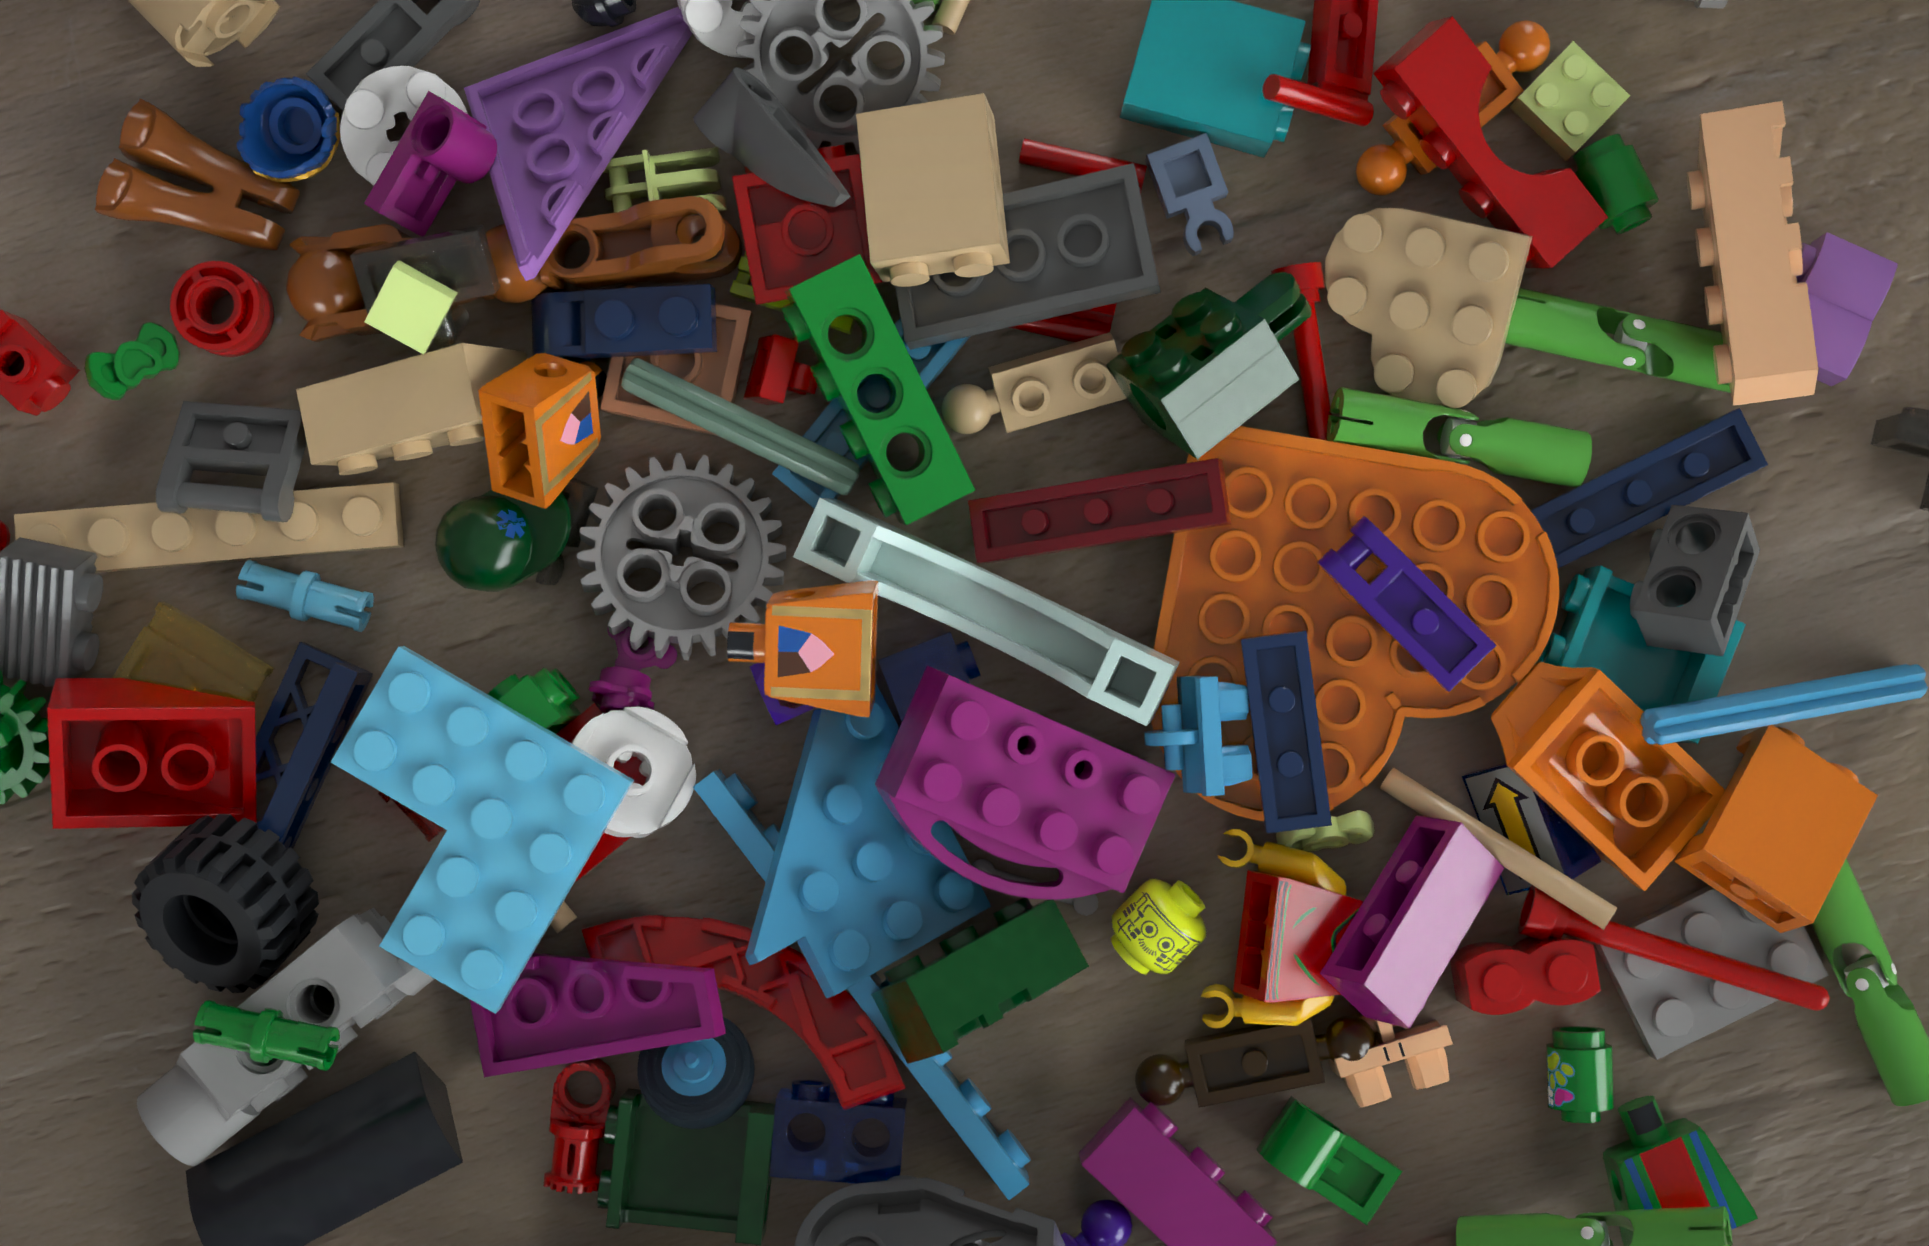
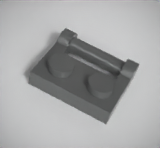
(238, 442)

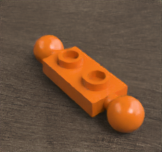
(1521, 49)

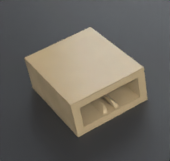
(932, 190)

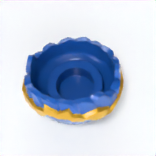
(288, 130)

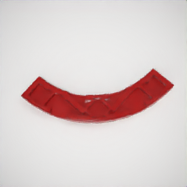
(781, 984)

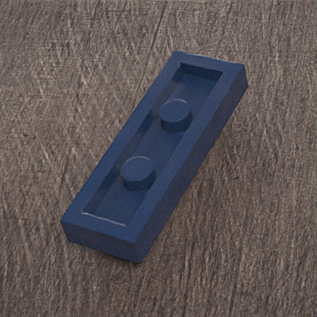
(1286, 732)

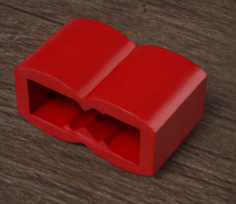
(1507, 979)

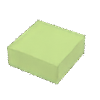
(410, 307)

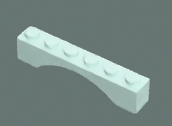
(989, 608)

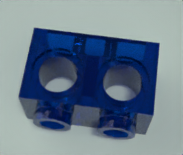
(838, 1153)

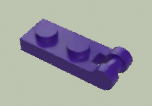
(1408, 606)

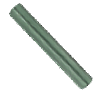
(740, 426)

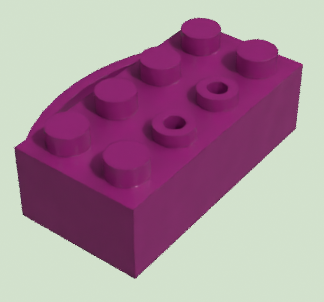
(1019, 790)

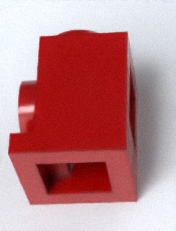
(45, 371)

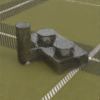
(452, 258)

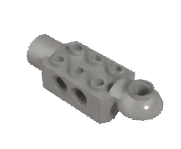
(222, 1089)

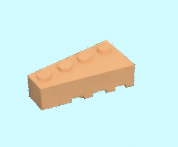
(1752, 256)

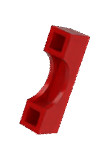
(1439, 88)

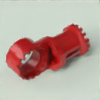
(578, 1130)

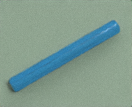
(1782, 704)

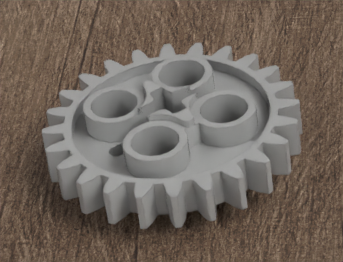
(872, 86)
(697, 502)

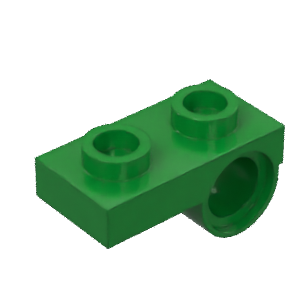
(1328, 1160)

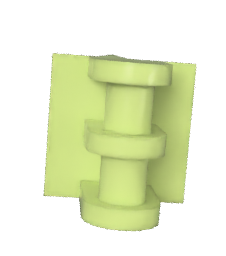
(666, 177)

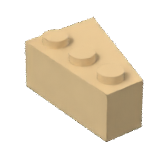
(401, 407)

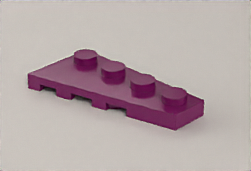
(595, 1009)

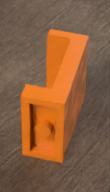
(1779, 829)

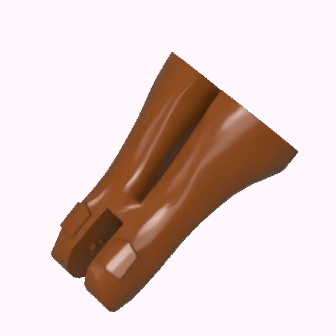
(162, 143)

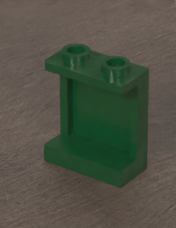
(688, 1176)

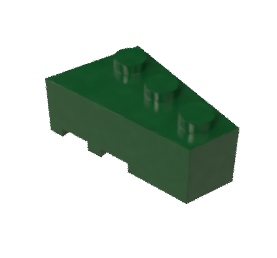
(978, 978)

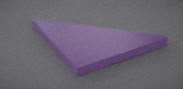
(564, 123)

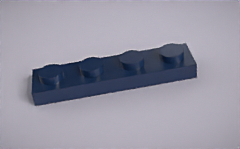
(1649, 486)

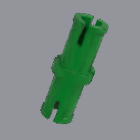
(266, 1035)

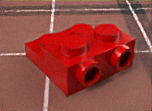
(798, 239)

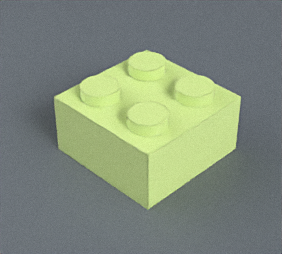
(1569, 101)

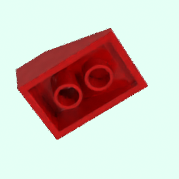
(148, 754)

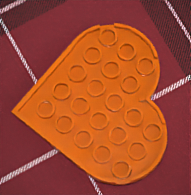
(1262, 578)

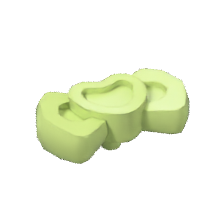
(1345, 829)

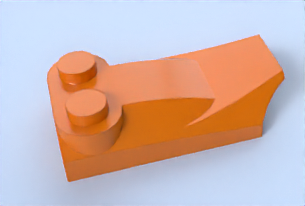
(1586, 757)

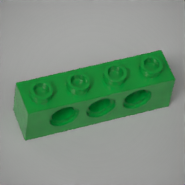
(938, 472)

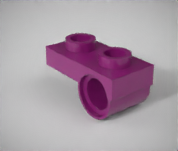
(430, 157)

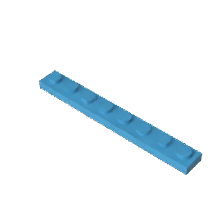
(959, 1103)

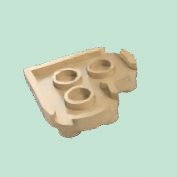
(1430, 296)

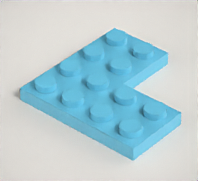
(515, 814)

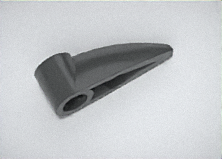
(764, 137)

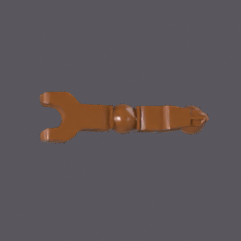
(626, 247)

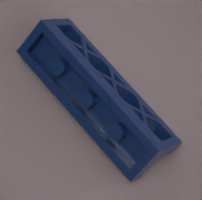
(322, 735)

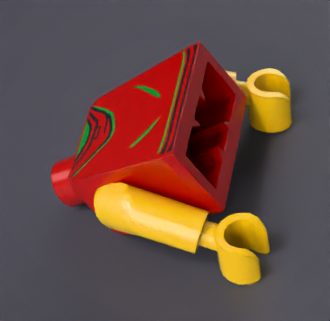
(1287, 933)

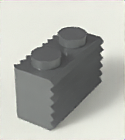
(47, 611)

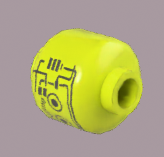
(1158, 926)

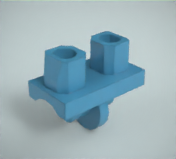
(1194, 735)

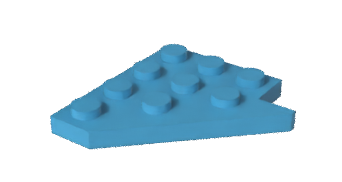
(845, 868)

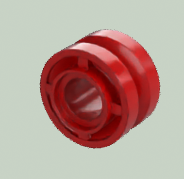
(193, 304)

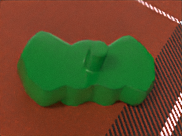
(135, 360)

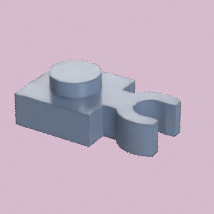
(1189, 183)

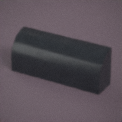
(328, 1161)

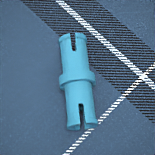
(304, 595)

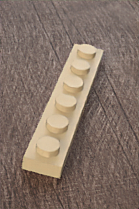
(147, 538)

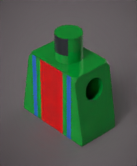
(1669, 1167)

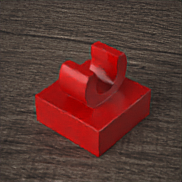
(776, 372)

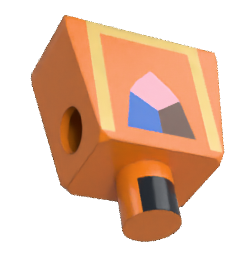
(540, 425)
(816, 646)

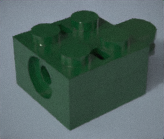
(1212, 362)

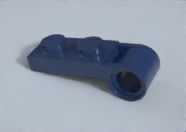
(625, 322)

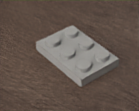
(1680, 1006)

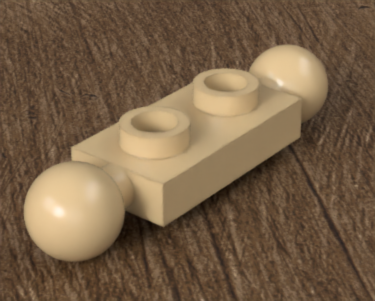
(1038, 388)

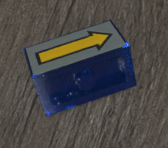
(1525, 819)

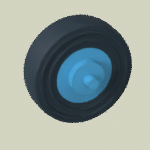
(698, 1080)

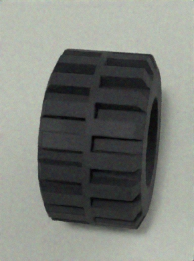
(225, 903)

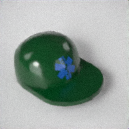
(500, 540)

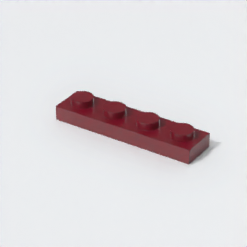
(1100, 511)

